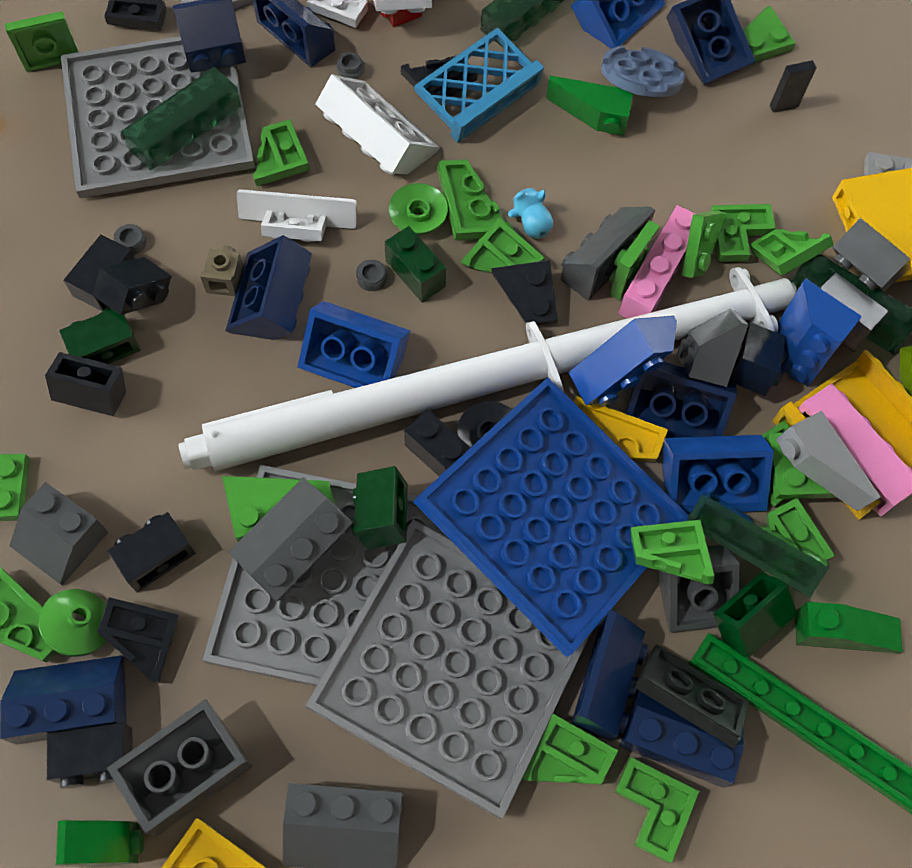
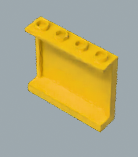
(883, 203)
(874, 396)

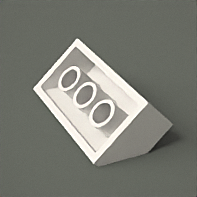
(375, 125)

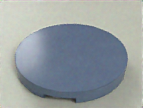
(642, 71)

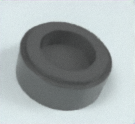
(131, 237)
(371, 275)

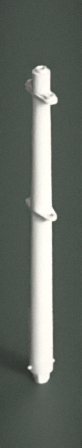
(331, 415)

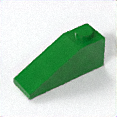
(595, 104)
(846, 628)
(98, 843)

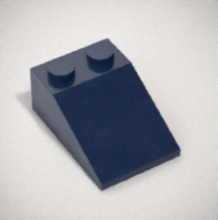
(710, 37)

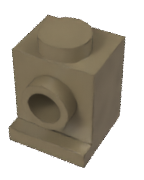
(222, 271)

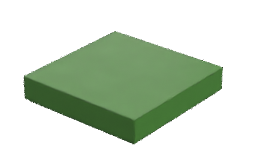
(41, 40)

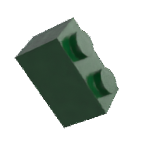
(415, 264)
(101, 337)
(380, 508)
(755, 614)

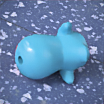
(534, 215)

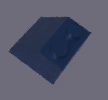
(209, 34)

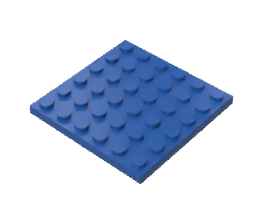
(550, 514)

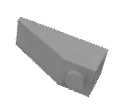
(824, 458)

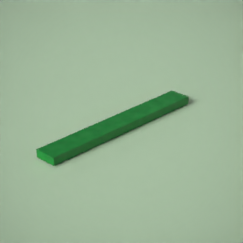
(806, 720)

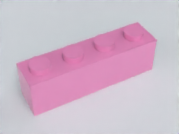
(659, 266)
(873, 454)

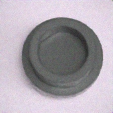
(350, 65)

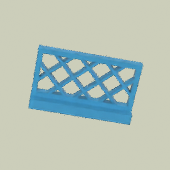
(498, 96)

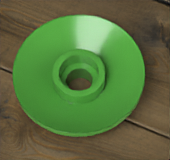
(418, 199)
(64, 632)

